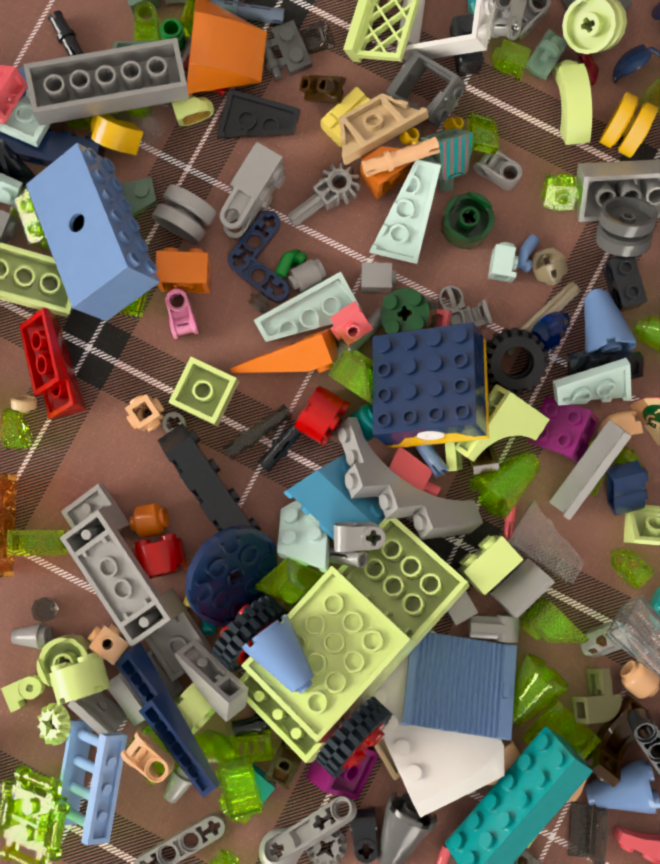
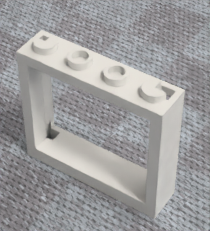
(451, 46)

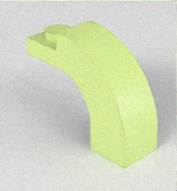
(575, 101)

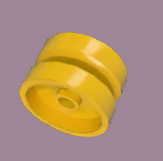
(629, 125)

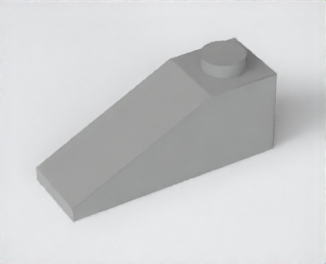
(217, 684)

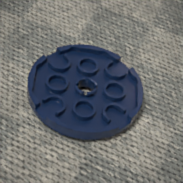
(208, 578)

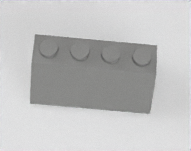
(616, 179)

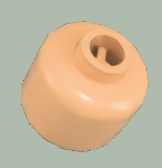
(639, 680)

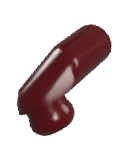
(591, 67)

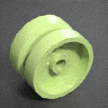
(580, 29)

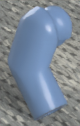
(525, 251)

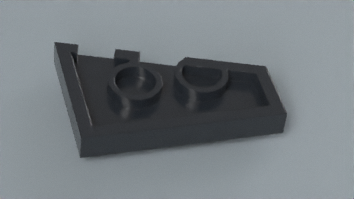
(584, 361)

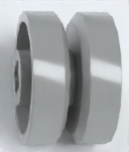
(184, 214)

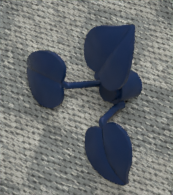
(637, 56)

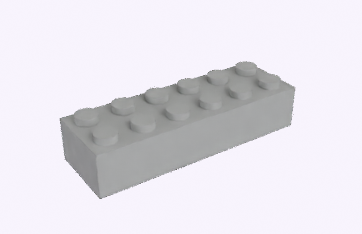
(106, 81)

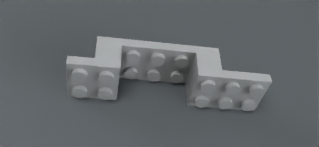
(123, 583)

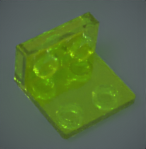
(563, 723)

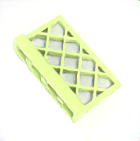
(361, 26)

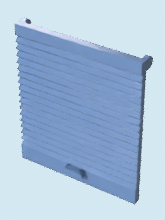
(460, 686)

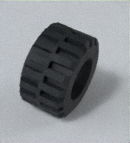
(535, 363)

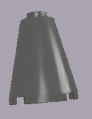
(402, 830)

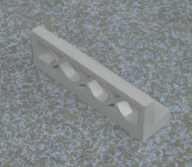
(590, 469)

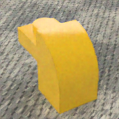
(115, 133)

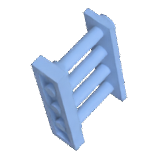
(105, 780)

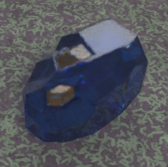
(551, 329)

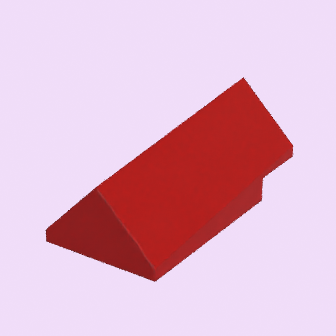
(51, 365)

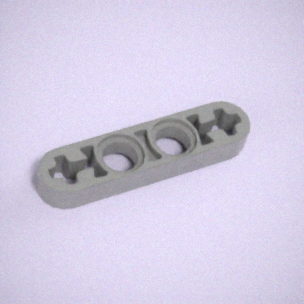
(178, 843)

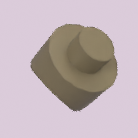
(549, 272)

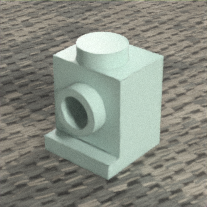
(503, 262)

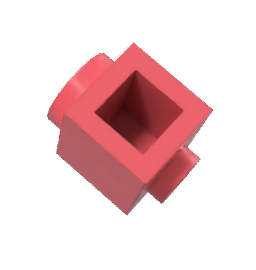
(350, 323)

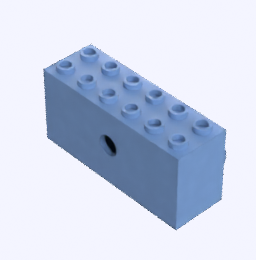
(92, 233)

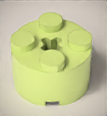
(59, 649)
(79, 680)
(194, 708)

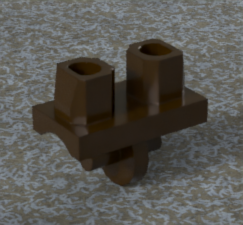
(322, 88)
(284, 766)

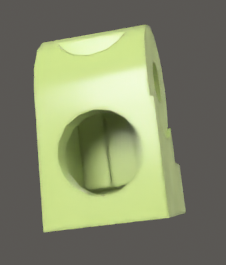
(25, 688)

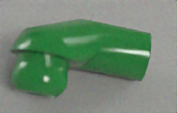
(288, 259)

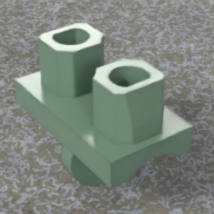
(546, 55)

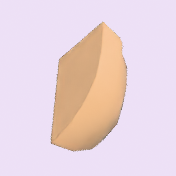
(625, 420)

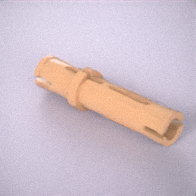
(393, 159)

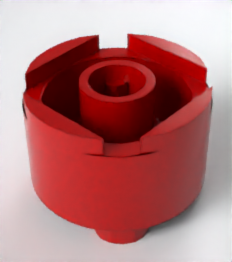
(322, 415)
(160, 557)

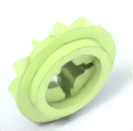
(61, 720)

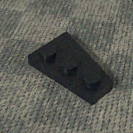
(256, 117)

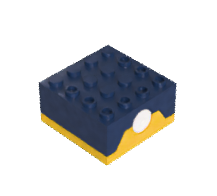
(430, 386)

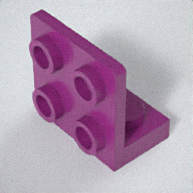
(567, 430)

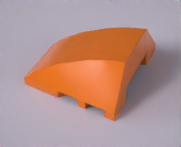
(223, 50)

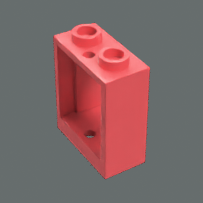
(11, 86)

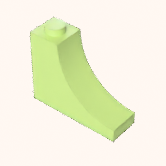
(507, 418)

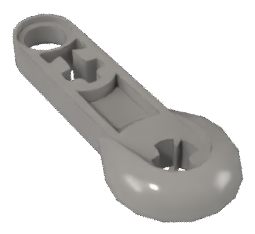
(304, 833)

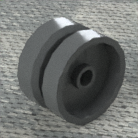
(626, 226)

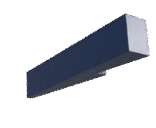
(166, 719)

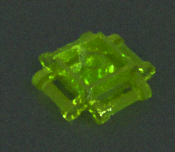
(33, 817)

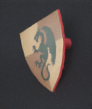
(649, 414)

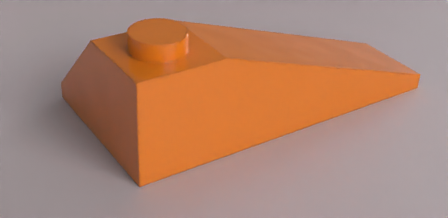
(308, 354)

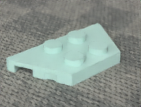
(302, 538)

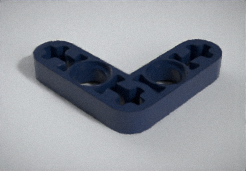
(252, 264)

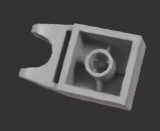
(252, 189)

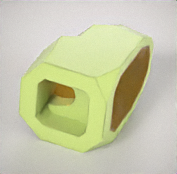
(192, 110)

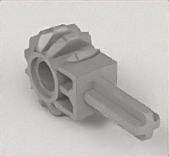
(326, 194)

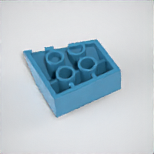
(329, 499)

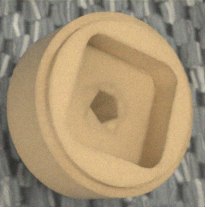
(23, 403)

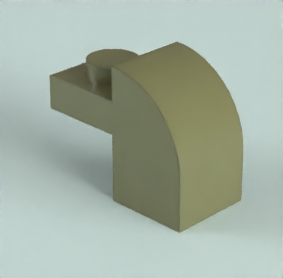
(601, 703)

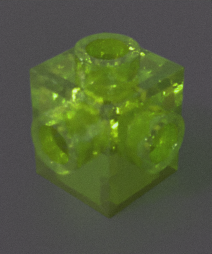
(560, 192)

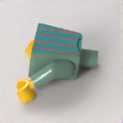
(454, 148)

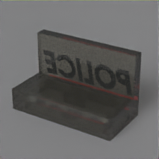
(588, 832)

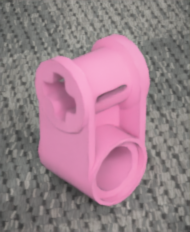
(181, 319)

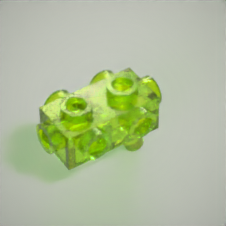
(30, 220)

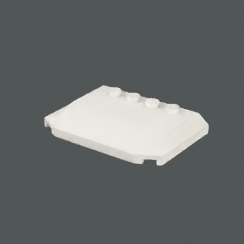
(435, 762)

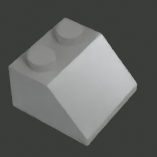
(521, 587)
(128, 698)

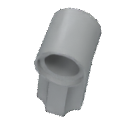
(500, 627)

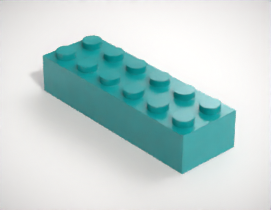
(520, 802)

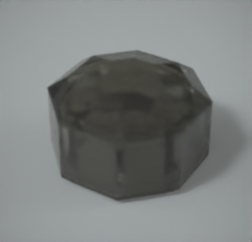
(44, 609)

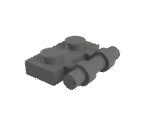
(291, 48)

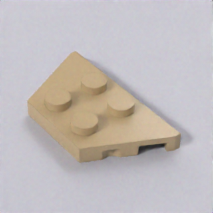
(376, 124)

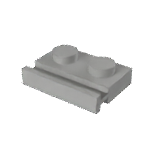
(99, 712)

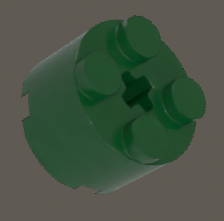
(463, 234)
(397, 306)

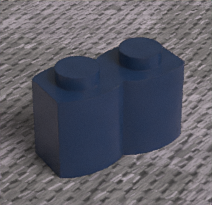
(626, 487)

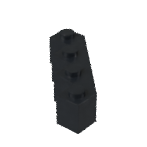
(203, 479)

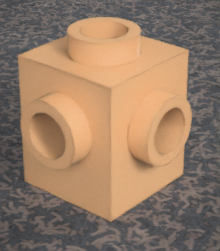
(137, 409)
(116, 647)

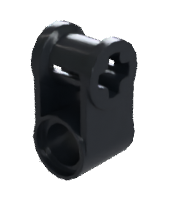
(364, 830)

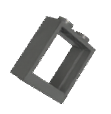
(411, 74)

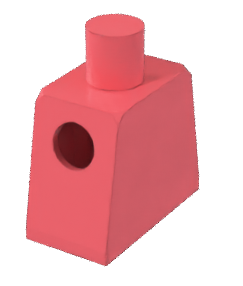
(413, 471)

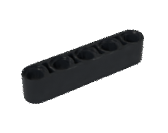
(647, 735)

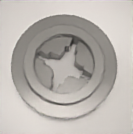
(338, 849)

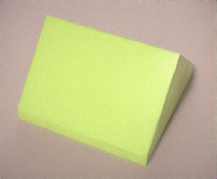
(643, 526)

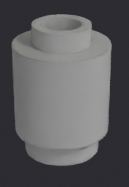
(306, 275)

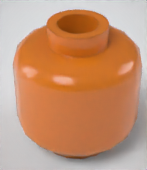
(149, 520)

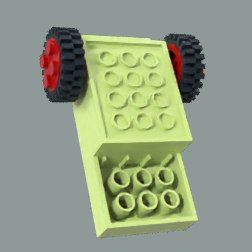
(354, 635)

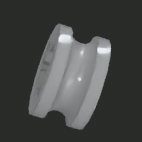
(175, 416)

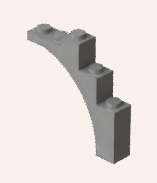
(397, 498)

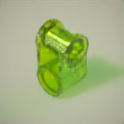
(146, 29)

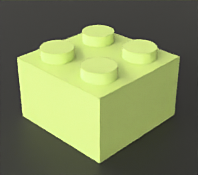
(204, 391)
(489, 563)

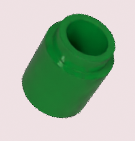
(171, 29)

